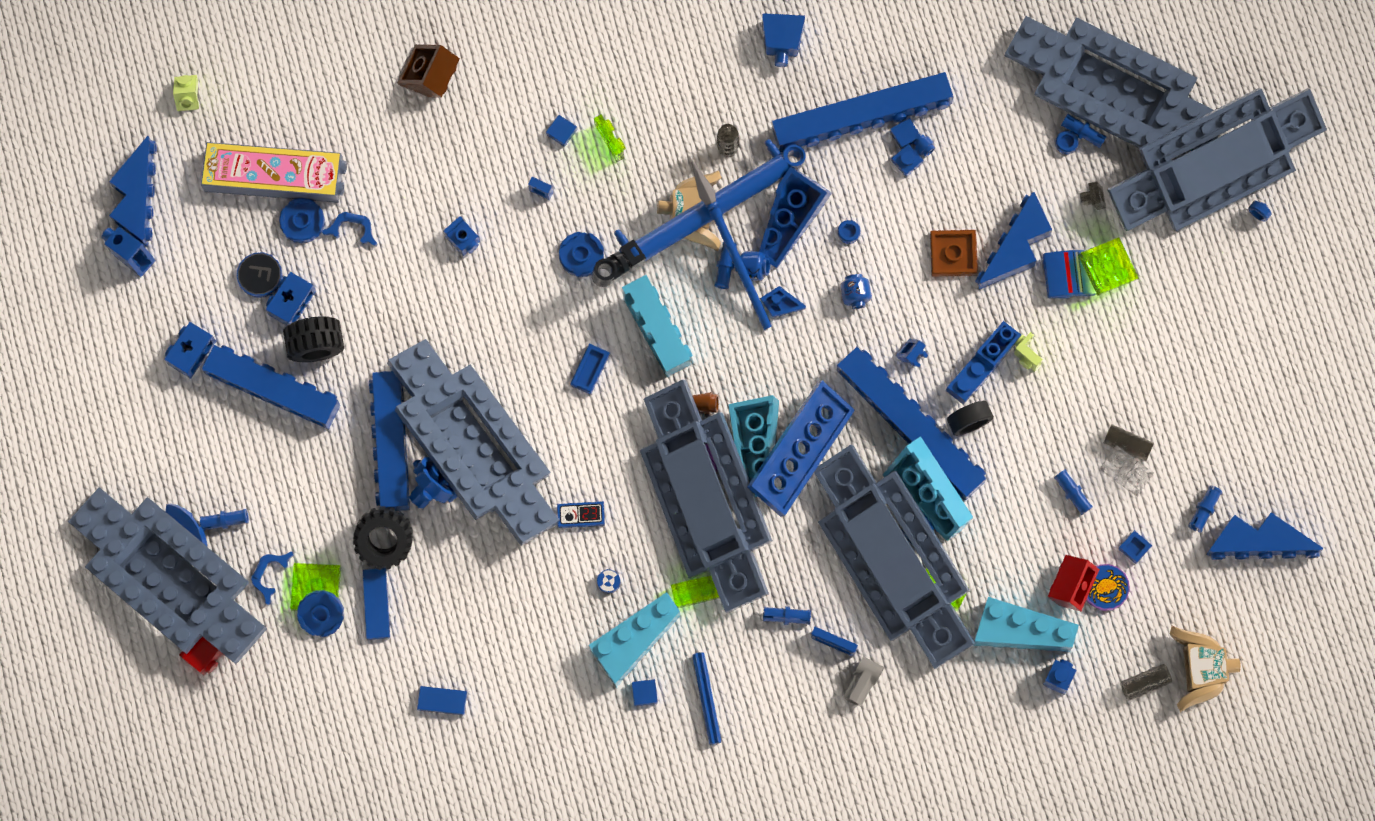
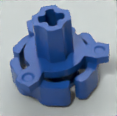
(430, 484)

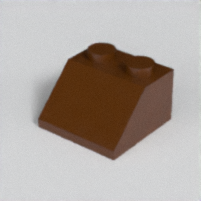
(429, 70)

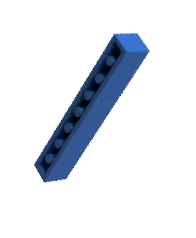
(863, 112)
(909, 421)

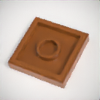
(953, 253)

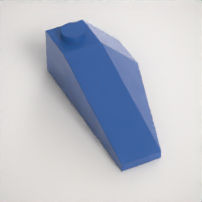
(794, 209)

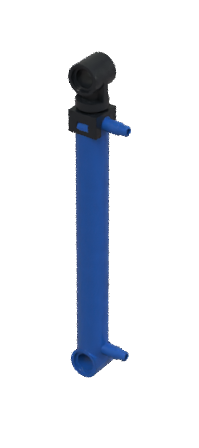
(635, 253)

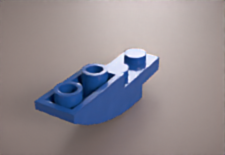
(983, 363)

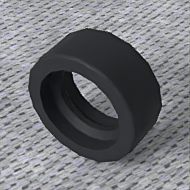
(970, 418)

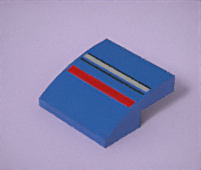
(1066, 275)

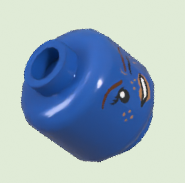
(856, 291)

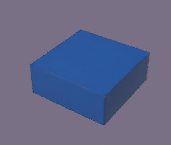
(561, 130)
(905, 133)
(540, 188)
(1135, 547)
(644, 692)

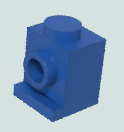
(456, 229)

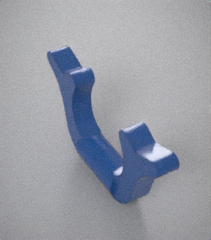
(355, 218)
(260, 569)

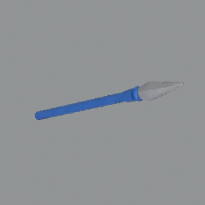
(707, 195)

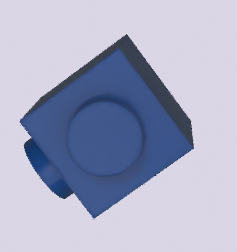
(1060, 676)

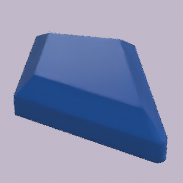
(781, 302)

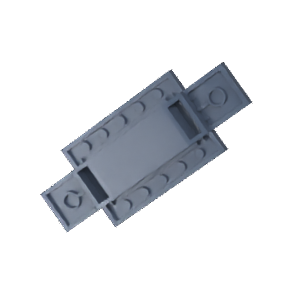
(1102, 92)
(1222, 168)
(464, 449)
(695, 500)
(884, 561)
(163, 583)

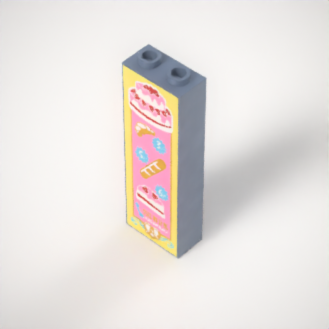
(273, 172)

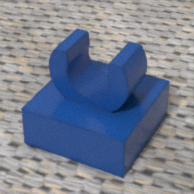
(911, 351)

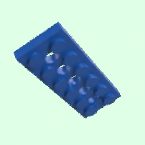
(787, 448)

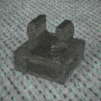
(1094, 196)

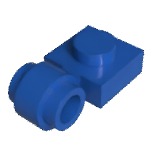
(909, 159)

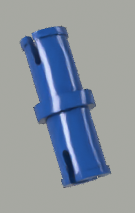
(1083, 130)
(725, 267)
(1073, 492)
(1205, 508)
(224, 519)
(786, 615)

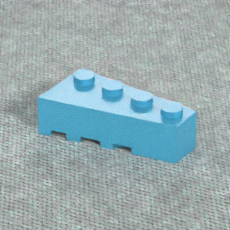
(656, 326)
(754, 430)
(931, 489)
(1022, 628)
(633, 638)

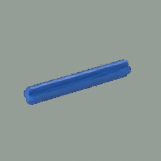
(706, 698)

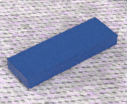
(376, 604)

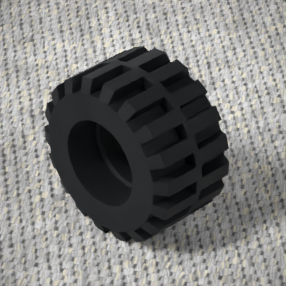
(313, 339)
(378, 556)

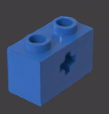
(289, 287)
(189, 361)

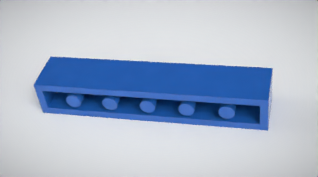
(271, 387)
(390, 442)

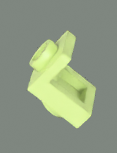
(185, 92)
(1026, 356)

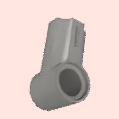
(865, 677)

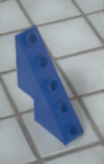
(136, 186)
(1015, 250)
(1271, 539)

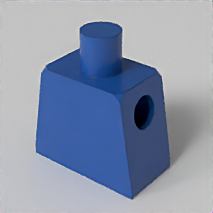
(782, 36)
(128, 250)

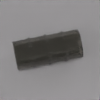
(728, 140)
(1129, 442)
(1146, 682)

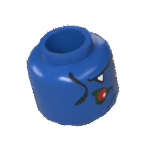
(756, 264)

